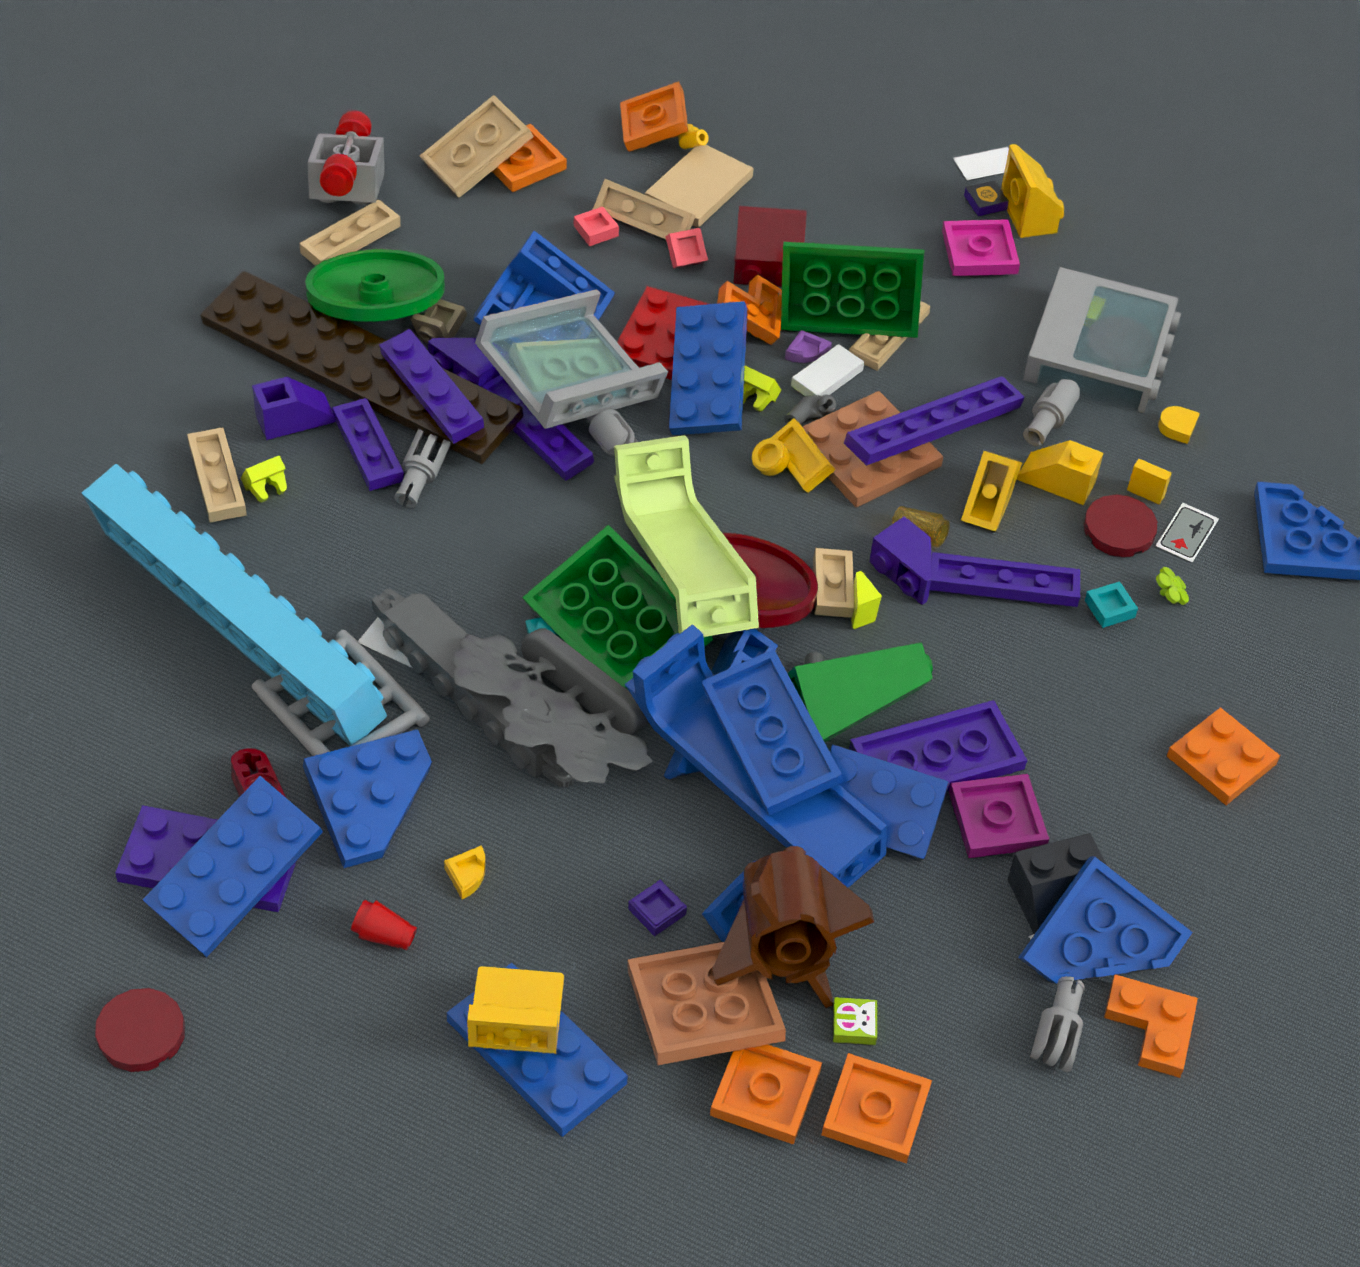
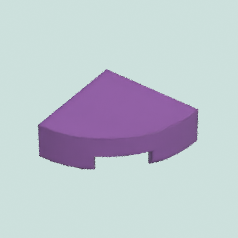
(807, 348)

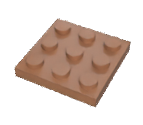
(852, 476)
(694, 1016)

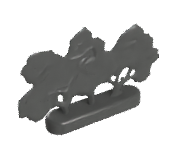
(553, 717)

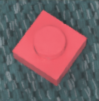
(596, 226)
(686, 248)

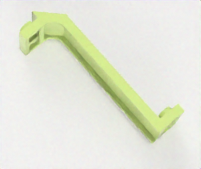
(681, 539)

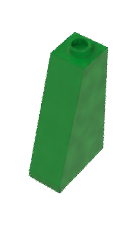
(859, 686)

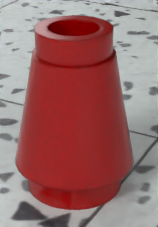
(383, 926)

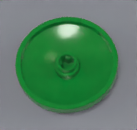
(375, 285)

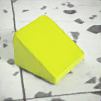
(865, 601)

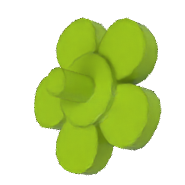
(1172, 586)

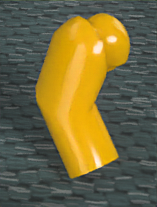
(692, 138)

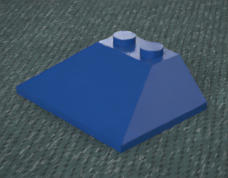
(538, 275)

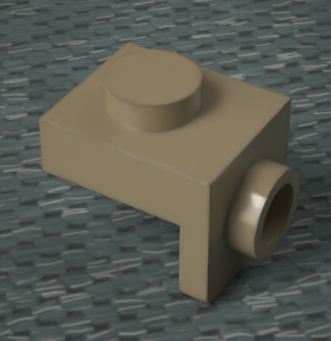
(439, 321)

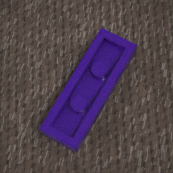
(368, 444)

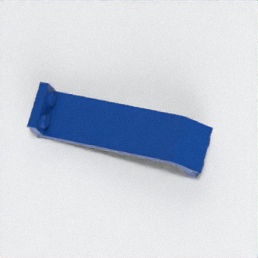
(827, 826)

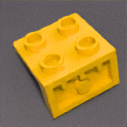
(515, 1010)

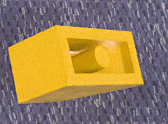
(1063, 470)
(991, 490)

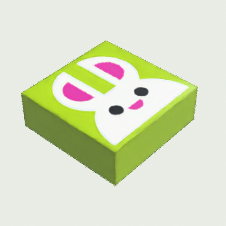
(855, 1021)

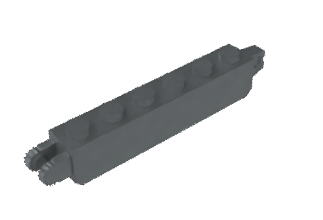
(428, 641)

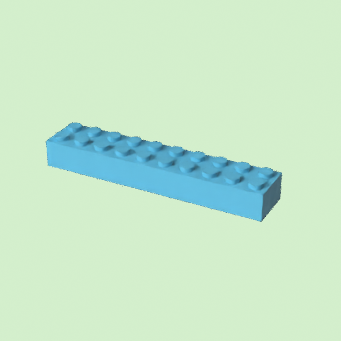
(236, 603)

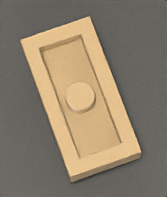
(835, 582)

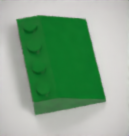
(851, 289)
(608, 605)

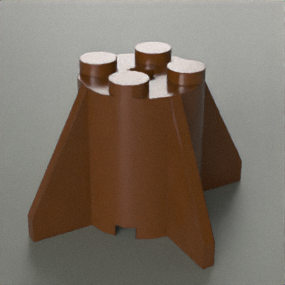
(790, 922)

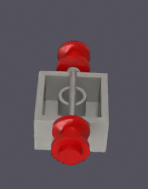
(347, 163)

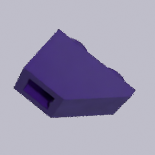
(463, 359)
(289, 407)
(905, 558)

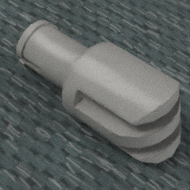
(1051, 410)
(610, 430)
(420, 469)
(1060, 1026)

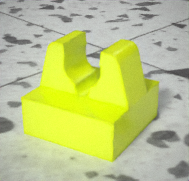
(764, 386)
(269, 472)

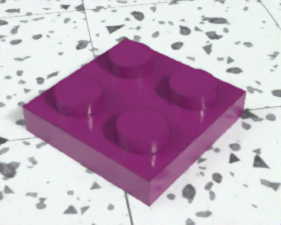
(998, 815)

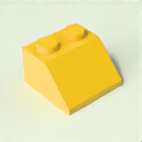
(1030, 195)

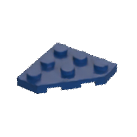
(1301, 537)
(367, 792)
(1103, 930)

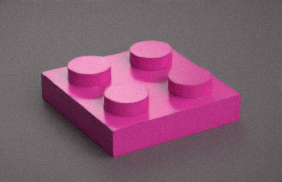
(980, 247)

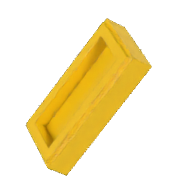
(806, 459)

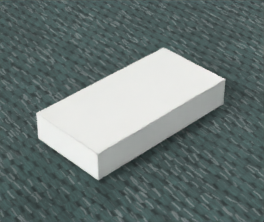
(828, 372)

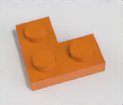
(763, 306)
(1162, 1014)

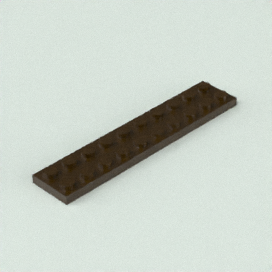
(346, 360)

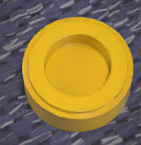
(770, 456)

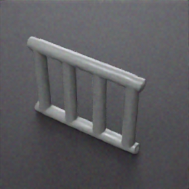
(313, 739)

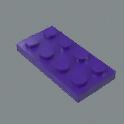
(950, 746)
(163, 839)

